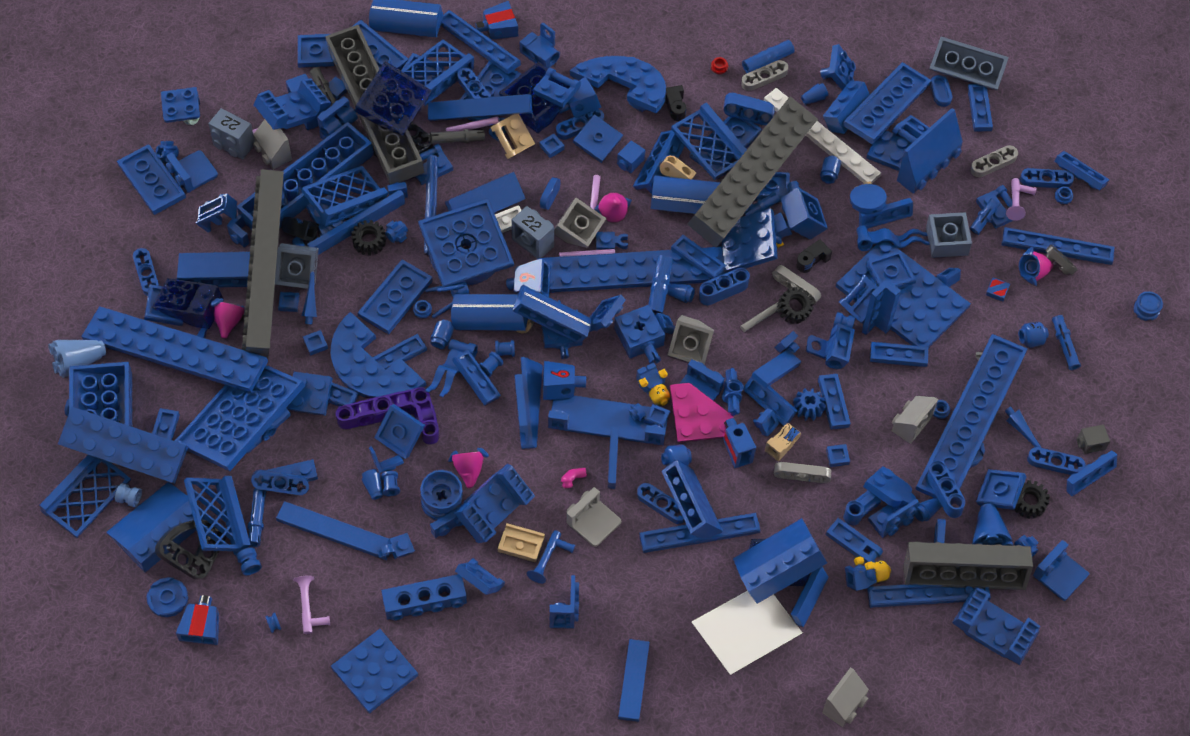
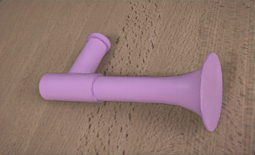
(1016, 212)
(303, 582)

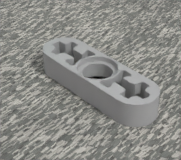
(769, 69)
(998, 155)
(792, 280)
(802, 472)

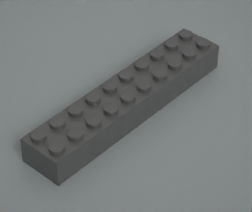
(357, 69)
(752, 172)
(262, 262)

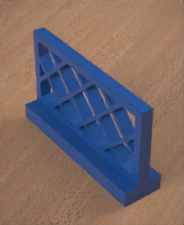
(444, 78)
(720, 130)
(352, 205)
(69, 485)
(230, 514)

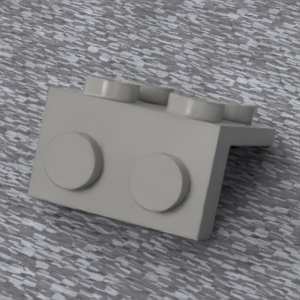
(592, 518)

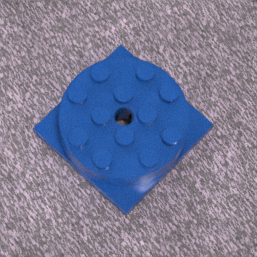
(466, 226)

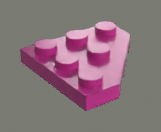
(696, 414)

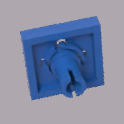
(840, 68)

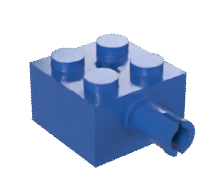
(803, 212)
(640, 333)

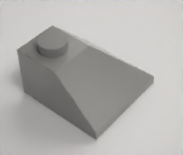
(690, 340)

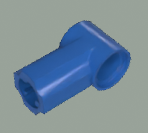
(861, 506)

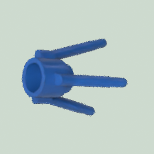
(461, 288)

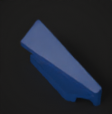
(528, 401)

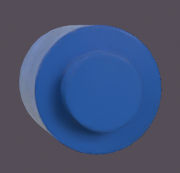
(830, 169)
(441, 334)

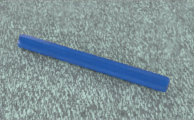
(431, 190)

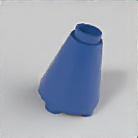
(991, 528)

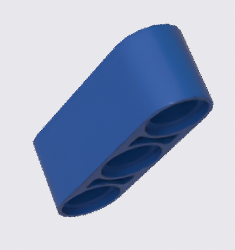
(748, 108)
(719, 293)
(946, 480)

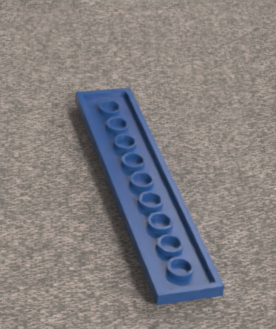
(620, 270)
(176, 349)
(975, 411)

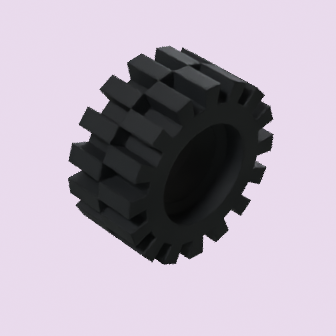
(368, 228)
(790, 314)
(1039, 493)

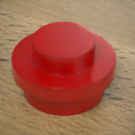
(719, 65)

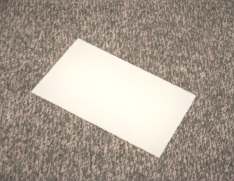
(746, 630)

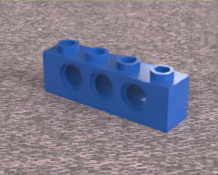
(432, 588)

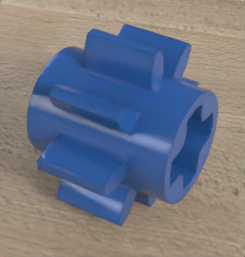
(166, 148)
(396, 231)
(1030, 541)

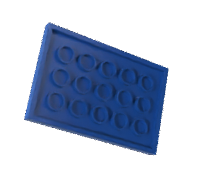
(922, 309)
(239, 418)

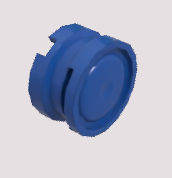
(1148, 306)

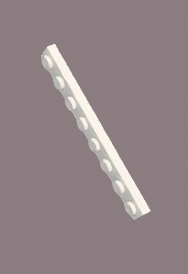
(832, 144)

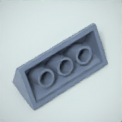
(969, 63)

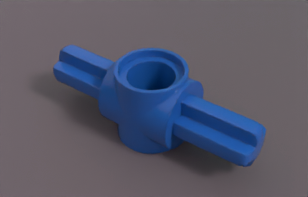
(732, 392)

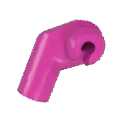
(572, 474)

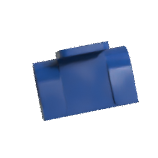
(540, 47)
(836, 349)

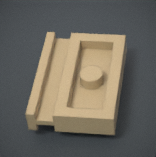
(521, 542)

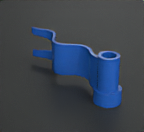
(867, 239)
(455, 347)

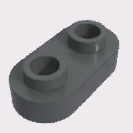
(1055, 255)

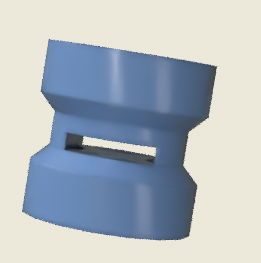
(128, 495)

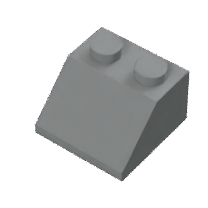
(272, 145)
(579, 224)
(914, 417)
(846, 698)

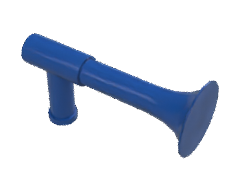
(537, 574)

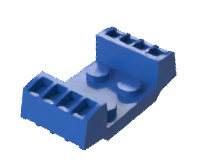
(293, 107)
(493, 503)
(996, 627)

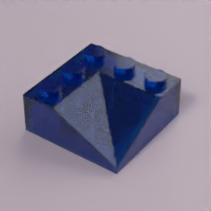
(392, 99)
(542, 110)

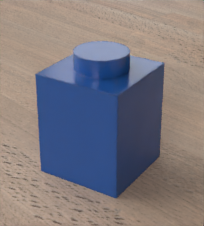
(630, 157)

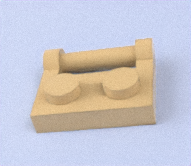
(517, 132)

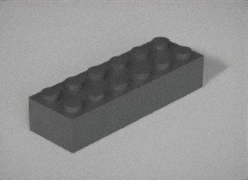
(968, 565)

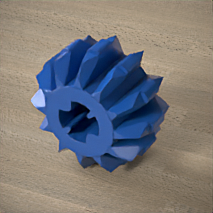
(809, 404)

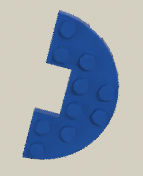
(644, 79)
(361, 371)

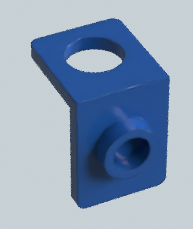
(386, 465)

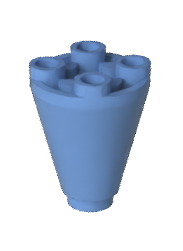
(75, 353)

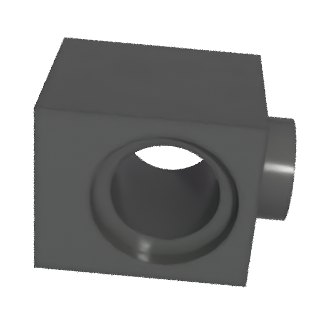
(1093, 439)

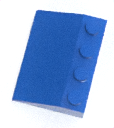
(930, 152)
(102, 390)
(149, 521)
(779, 561)

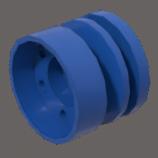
(439, 485)

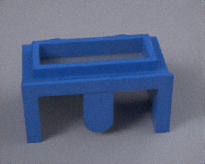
(212, 209)

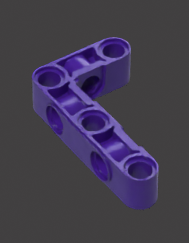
(368, 411)

